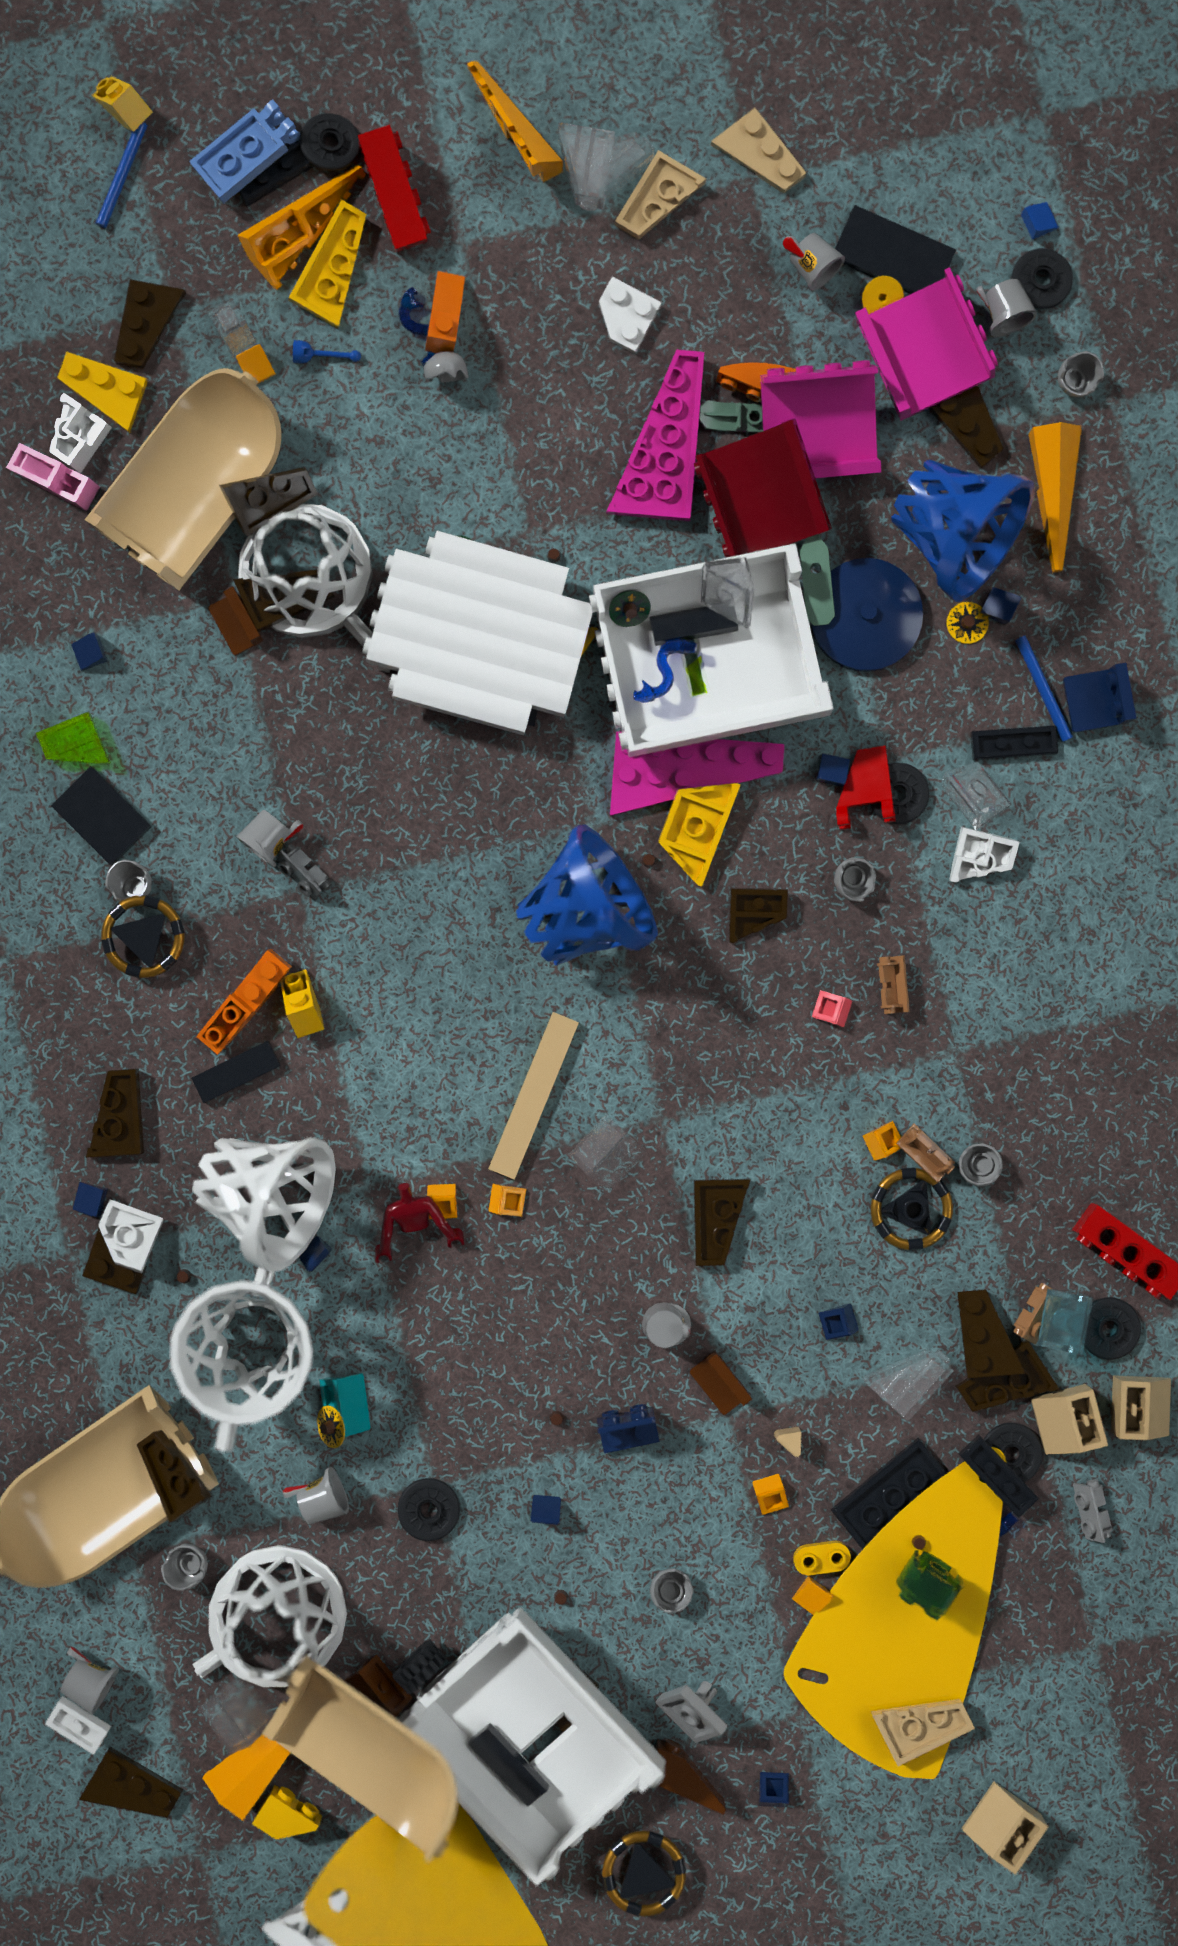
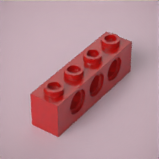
(1097, 1220)

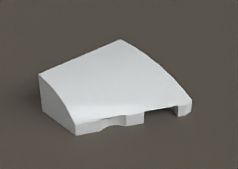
(72, 441)
(981, 854)

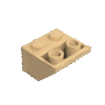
(1140, 1407)
(1069, 1421)
(1005, 1827)

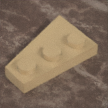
(760, 150)
(657, 194)
(921, 1727)

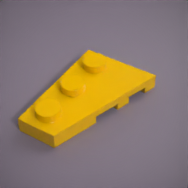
(105, 387)

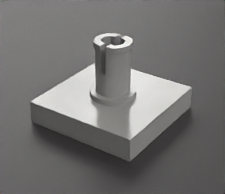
(692, 1711)

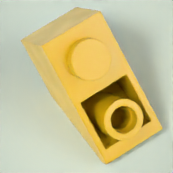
(122, 102)
(301, 1004)
(285, 1815)

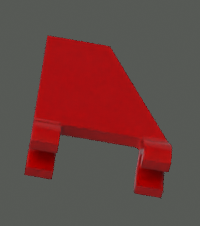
(867, 784)

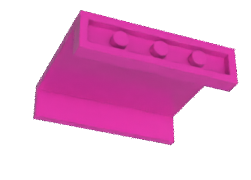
(927, 346)
(832, 412)

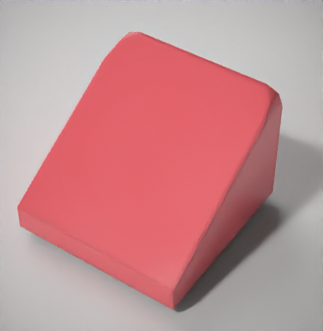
(832, 1008)

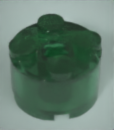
(929, 1584)

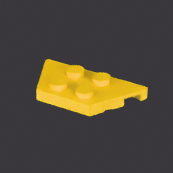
(696, 826)

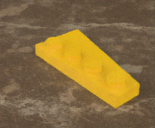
(328, 273)

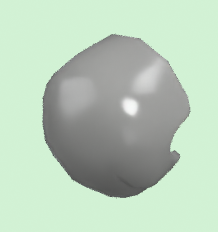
(446, 367)
(1080, 374)
(855, 879)
(128, 880)
(980, 1164)
(184, 1567)
(671, 1590)

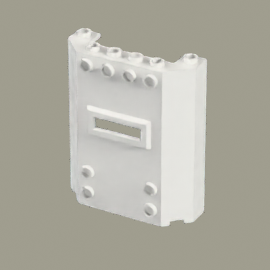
(750, 675)
(523, 1688)

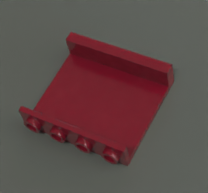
(763, 491)

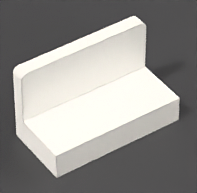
(78, 1725)

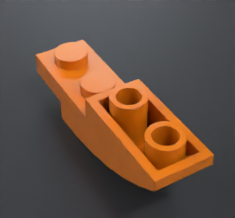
(746, 377)
(244, 1001)

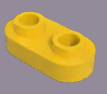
(822, 1557)

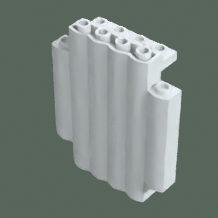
(478, 632)

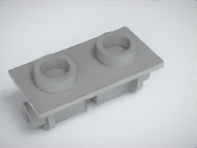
(1094, 1523)

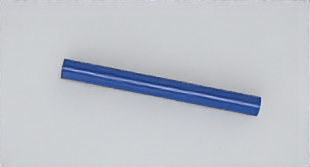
(120, 176)
(1043, 688)

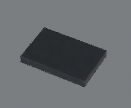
(101, 816)

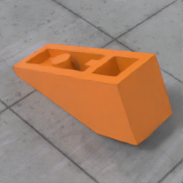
(445, 313)

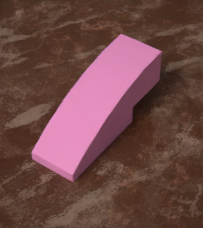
(53, 476)

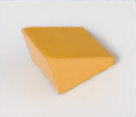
(256, 363)
(882, 1141)
(445, 1198)
(507, 1200)
(770, 1494)
(812, 1596)

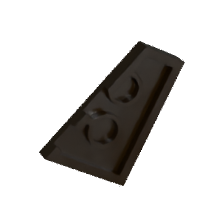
(266, 496)
(265, 619)
(120, 1116)
(715, 1217)
(984, 1338)
(997, 1390)
(130, 1786)

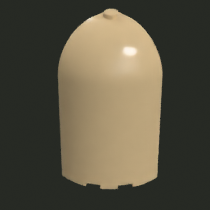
(169, 492)
(90, 1496)
(367, 1756)

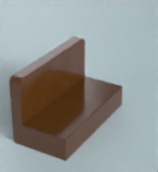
(235, 622)
(720, 1383)
(378, 1686)

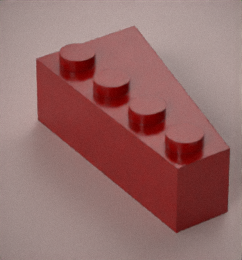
(393, 188)

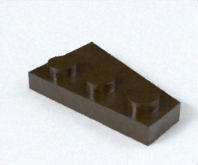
(144, 318)
(970, 425)
(172, 1476)

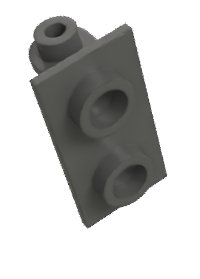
(293, 864)

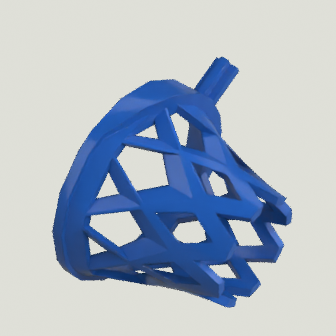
(966, 508)
(585, 894)

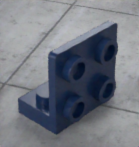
(1099, 699)
(627, 1429)

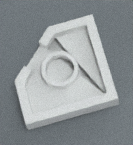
(627, 314)
(129, 1234)

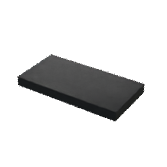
(889, 249)
(888, 1492)

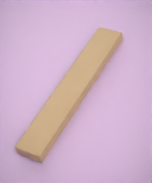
(533, 1095)

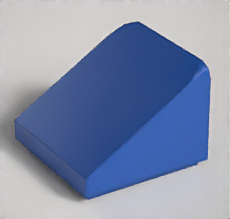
(1039, 219)

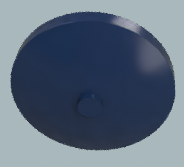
(874, 615)

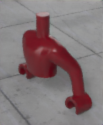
(411, 1216)

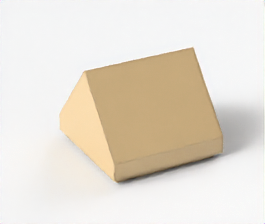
(790, 1439)

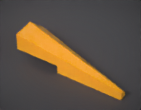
(533, 148)
(283, 235)
(1055, 462)
(245, 1775)

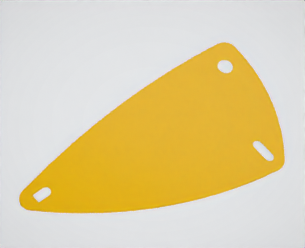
(890, 1651)
(416, 1902)

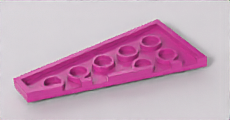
(663, 459)
(657, 775)

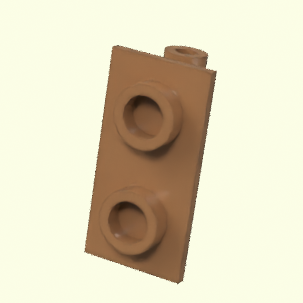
(894, 981)
(926, 1153)
(1029, 1323)

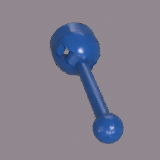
(303, 353)

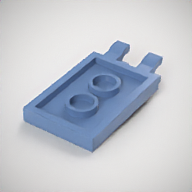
(245, 150)

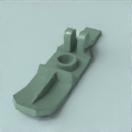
(730, 417)
(818, 586)

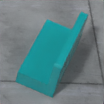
(349, 1399)

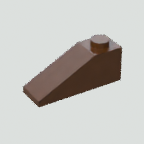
(685, 1778)

